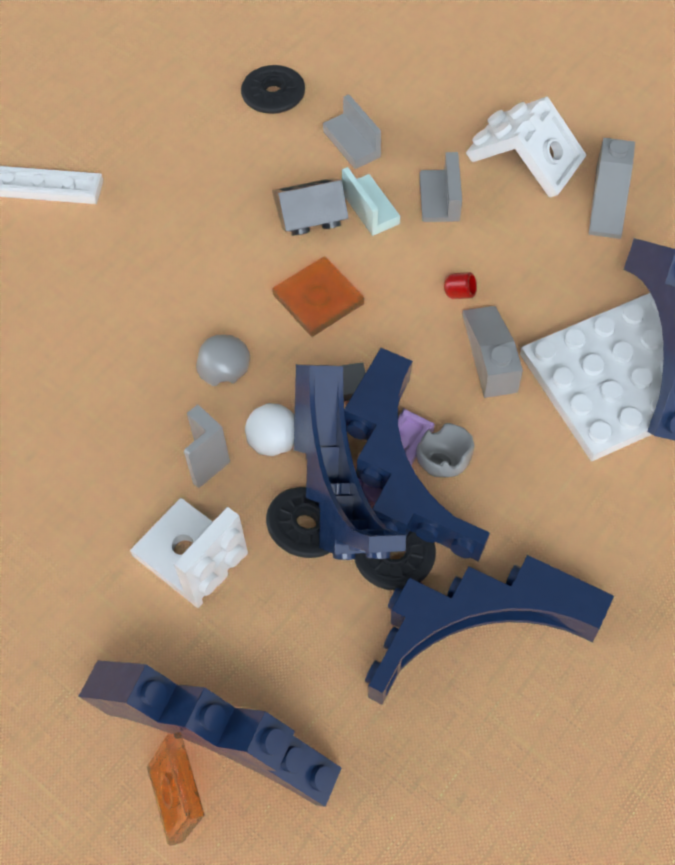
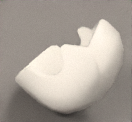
(270, 429)

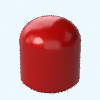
(460, 285)

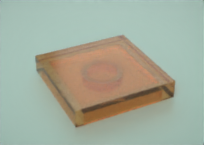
(318, 296)
(175, 789)

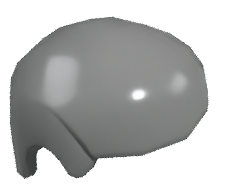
(222, 359)
(446, 451)

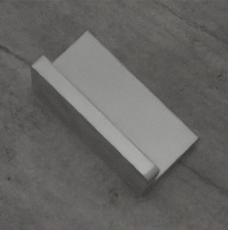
(354, 134)
(442, 191)
(209, 450)

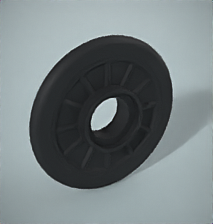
(288, 96)
(284, 528)
(394, 573)

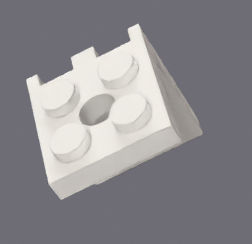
(532, 131)
(205, 563)

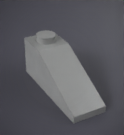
(611, 187)
(493, 351)

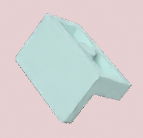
(369, 202)

